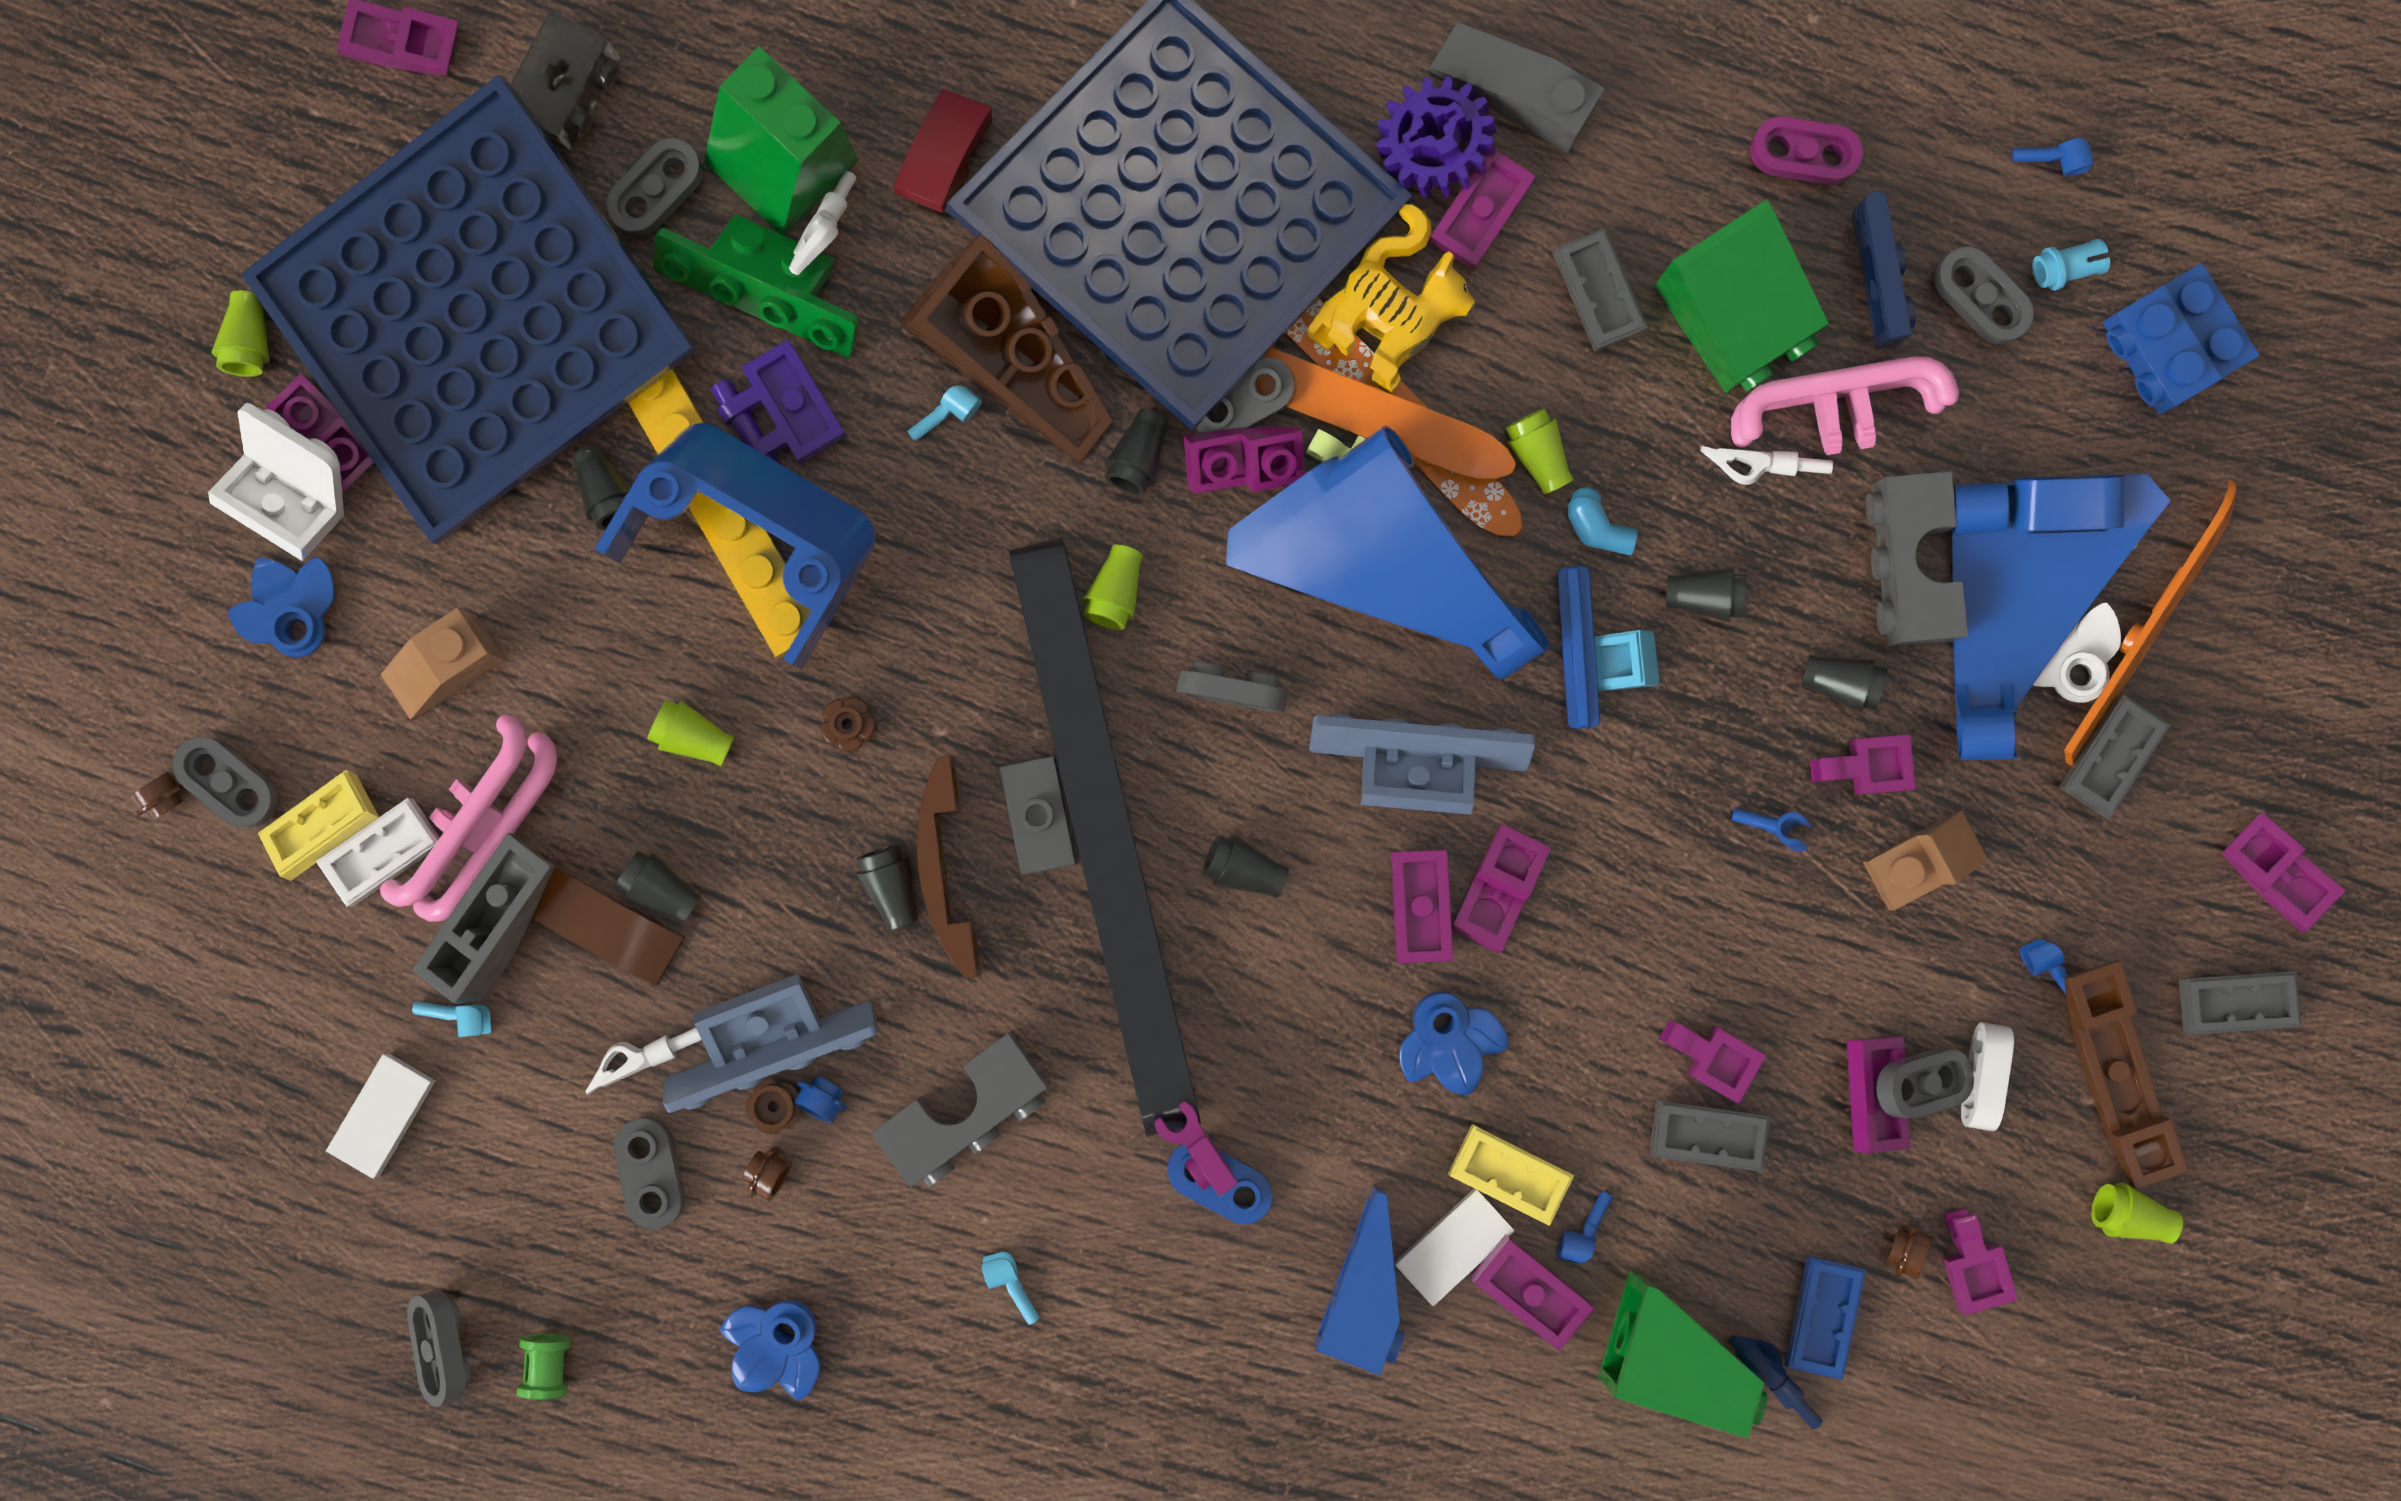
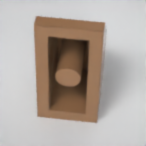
(440, 662)

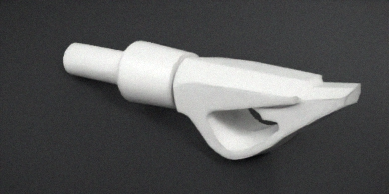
(823, 225)
(1760, 462)
(639, 1059)

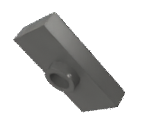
(1599, 290)
(2114, 756)
(1037, 815)
(2240, 1002)
(1709, 1135)

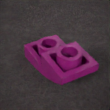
(314, 416)
(1242, 456)

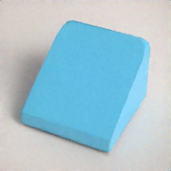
(1626, 660)

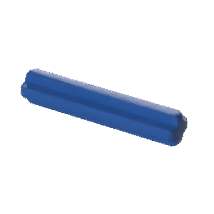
(1578, 647)

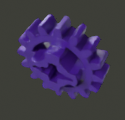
(1441, 113)

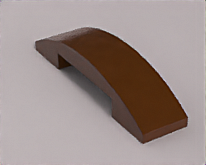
(942, 798)
(606, 926)
(2119, 1077)

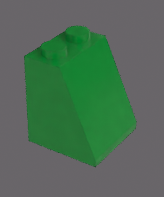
(775, 142)
(1743, 300)
(1675, 1366)

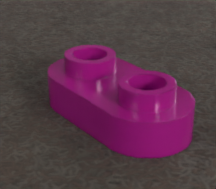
(1803, 150)

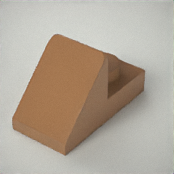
(1926, 861)

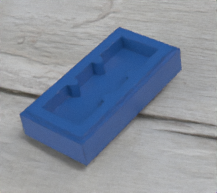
(1824, 1317)

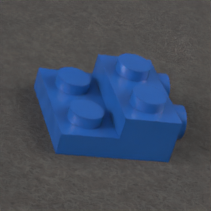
(2179, 339)

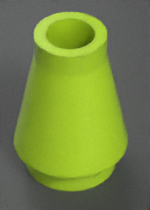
(242, 338)
(1540, 449)
(1114, 590)
(689, 734)
(2131, 1214)

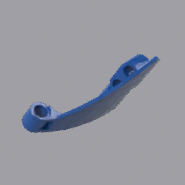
(1377, 545)
(2029, 572)

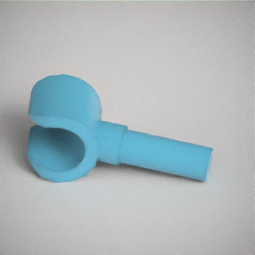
(958, 401)
(471, 1019)
(1002, 1270)

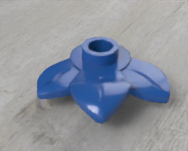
(282, 600)
(1450, 1051)
(768, 1352)

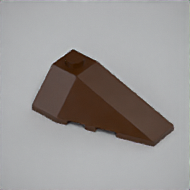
(999, 336)

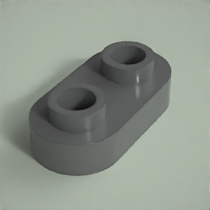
(649, 184)
(1987, 290)
(1247, 405)
(1256, 692)
(228, 783)
(1925, 1083)
(654, 1173)
(437, 1348)

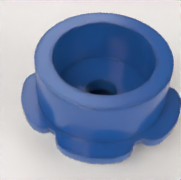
(820, 1099)

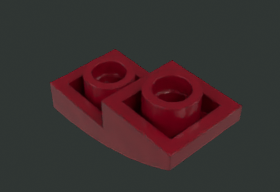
(940, 150)

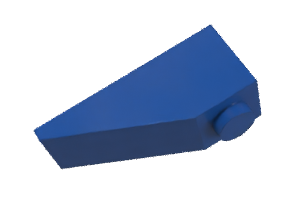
(1363, 1307)

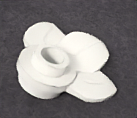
(2090, 645)

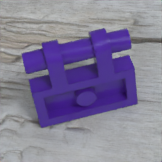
(790, 398)

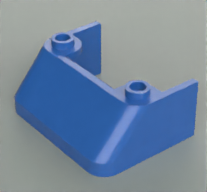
(827, 533)

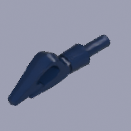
(1766, 1364)

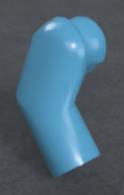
(1594, 527)

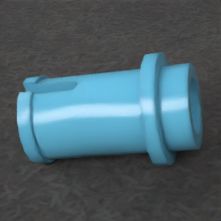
(2057, 267)

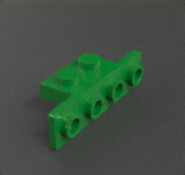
(752, 273)

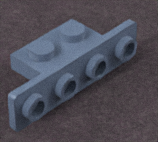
(1418, 762)
(762, 1036)

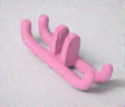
(1855, 383)
(478, 823)

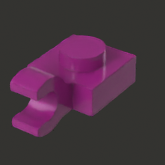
(1874, 765)
(1719, 1060)
(1206, 1163)
(1978, 1271)

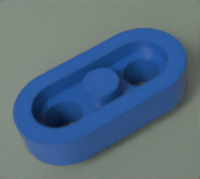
(1225, 1204)

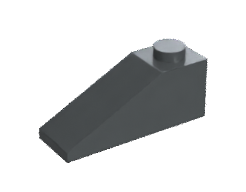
(1520, 84)
(486, 923)

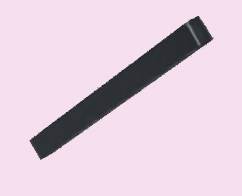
(1103, 833)

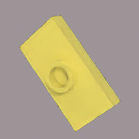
(318, 825)
(1510, 1174)

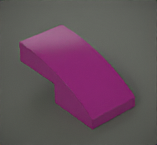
(397, 38)
(2281, 873)
(1500, 888)

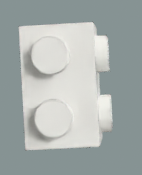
(281, 484)

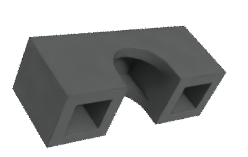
(1913, 606)
(923, 1142)

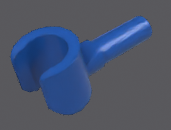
(2073, 155)
(1778, 826)
(2042, 957)
(1578, 1246)

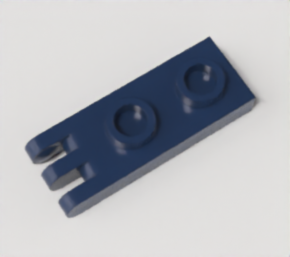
(1881, 267)

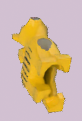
(1388, 309)

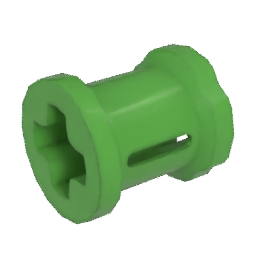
(543, 1366)

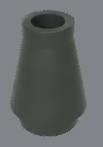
(1137, 455)
(599, 484)
(1709, 593)
(1846, 680)
(1242, 867)
(889, 885)
(656, 887)

